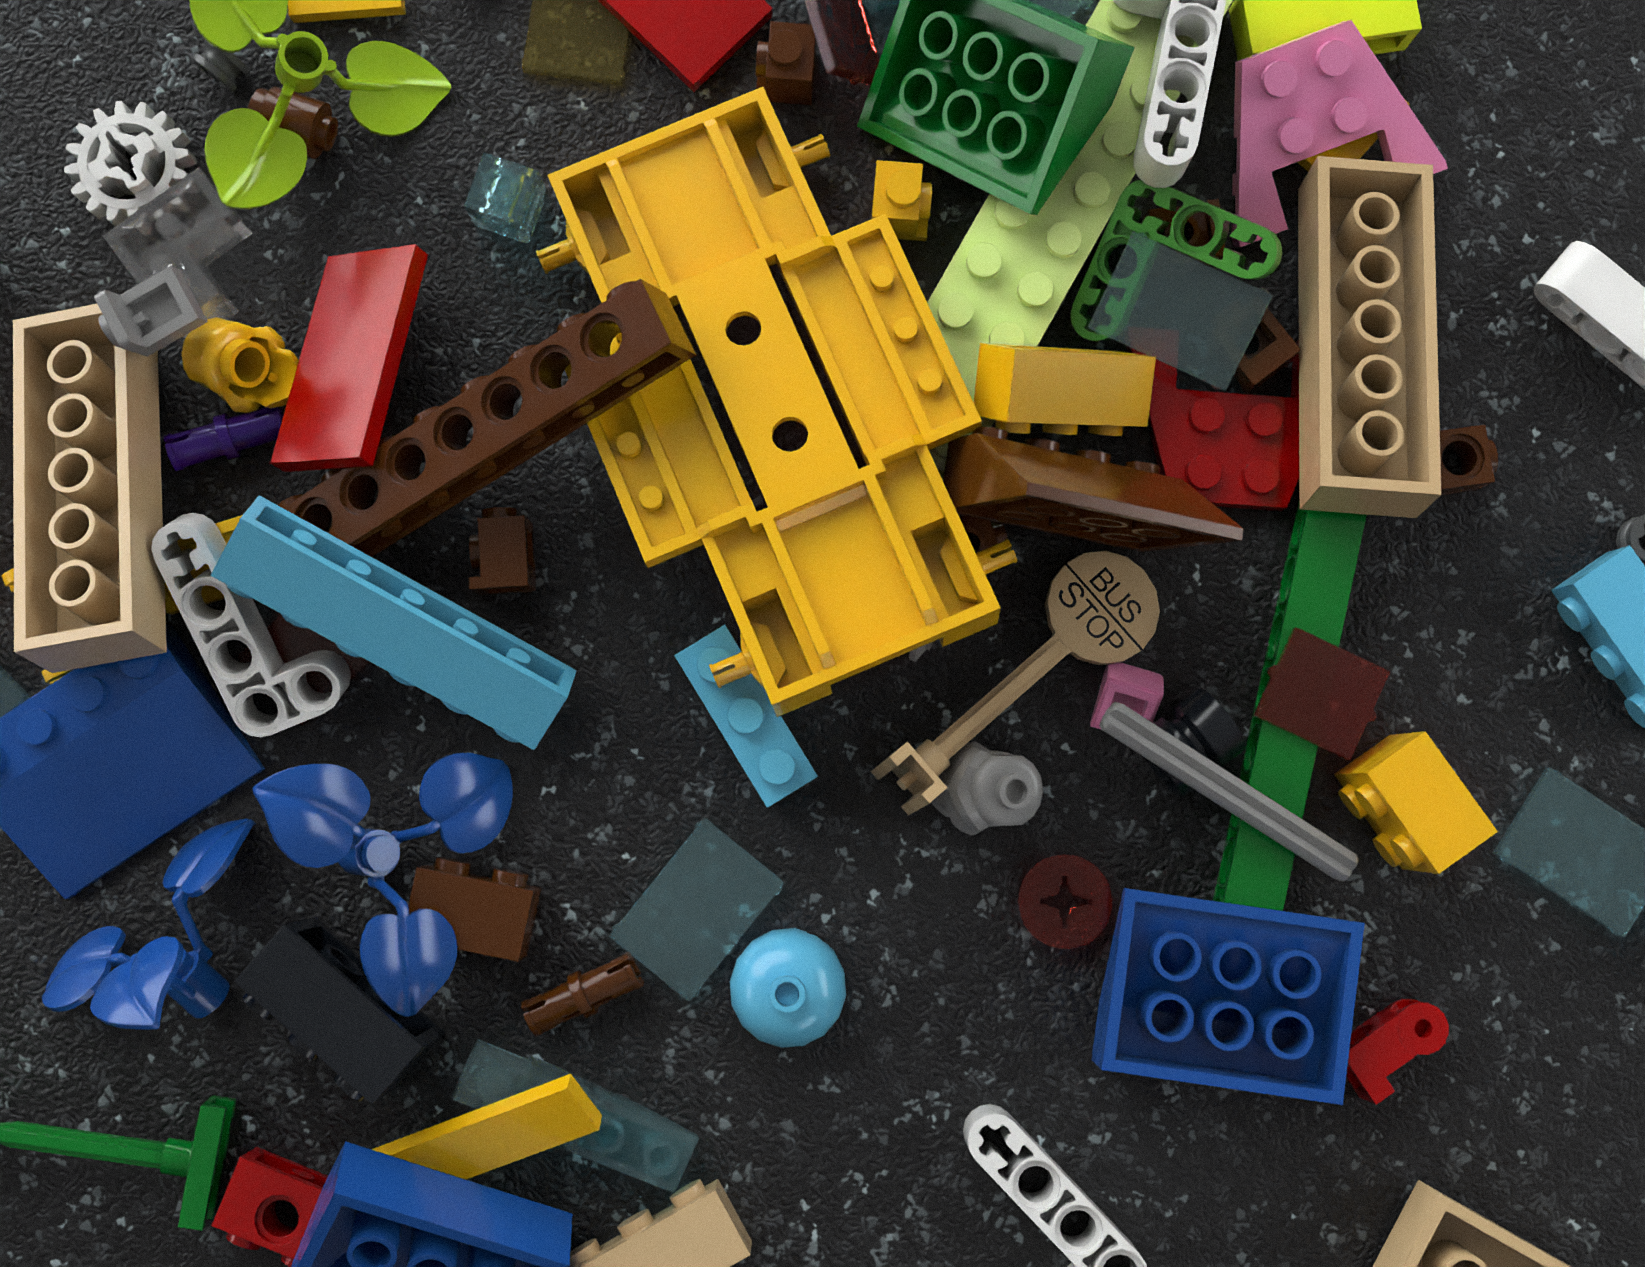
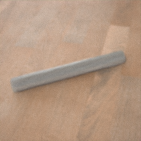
(1228, 791)

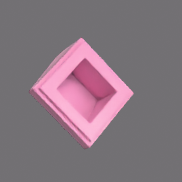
(1130, 686)

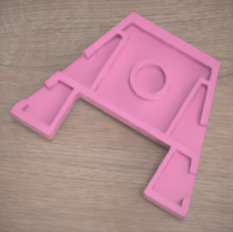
(1310, 101)

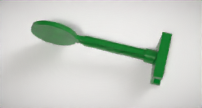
(196, 1160)

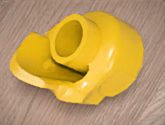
(240, 364)

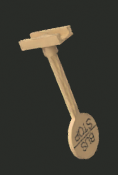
(1097, 611)

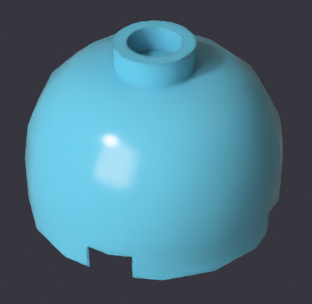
(787, 988)

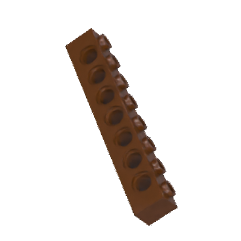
(598, 381)

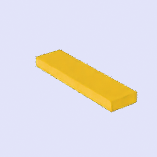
(502, 1130)

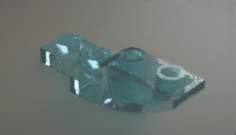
(629, 1134)

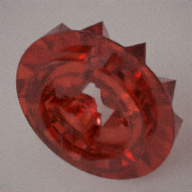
(1083, 922)

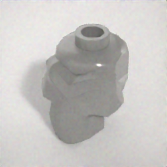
(988, 789)

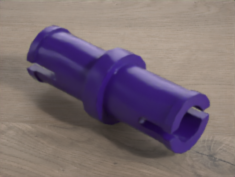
(223, 437)

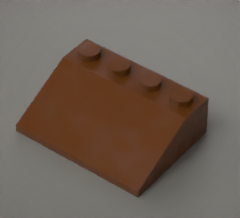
(1079, 494)

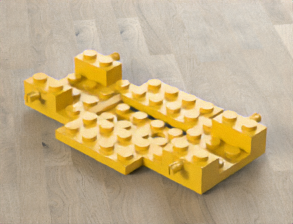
(843, 556)

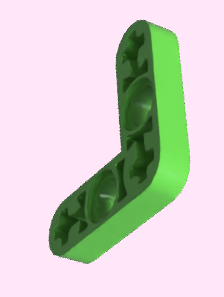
(1126, 220)

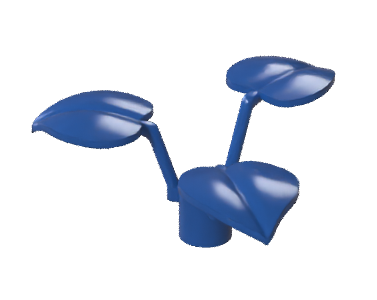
(315, 824)
(137, 987)

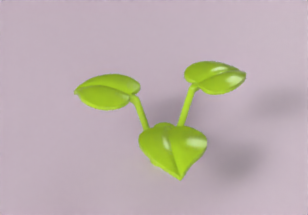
(256, 159)

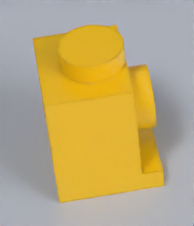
(903, 198)

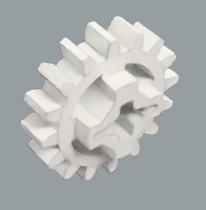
(104, 167)

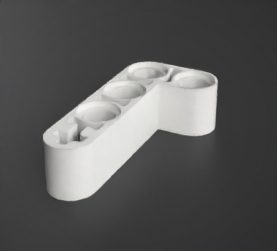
(1175, 69)
(1599, 305)
(240, 622)
(1054, 1200)

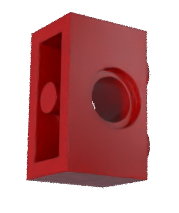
(251, 1200)

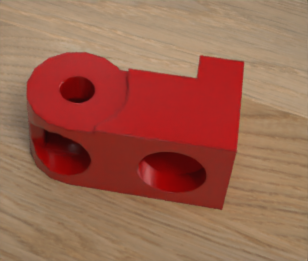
(1390, 1042)

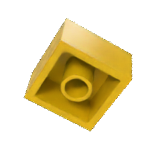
(1414, 803)

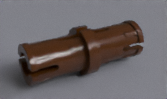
(582, 994)

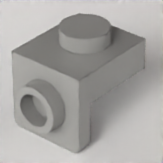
(150, 313)

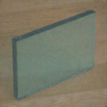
(1180, 310)
(1579, 851)
(696, 909)

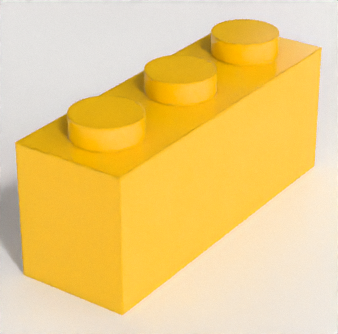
(1063, 388)

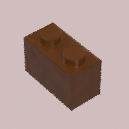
(485, 912)

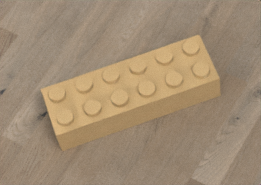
(1368, 338)
(84, 495)

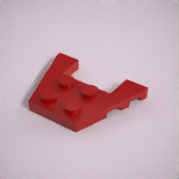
(1227, 444)

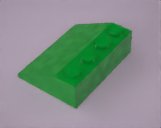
(993, 92)

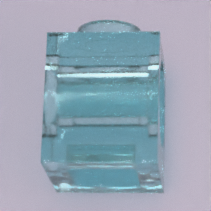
(506, 198)

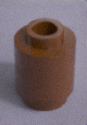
(304, 116)

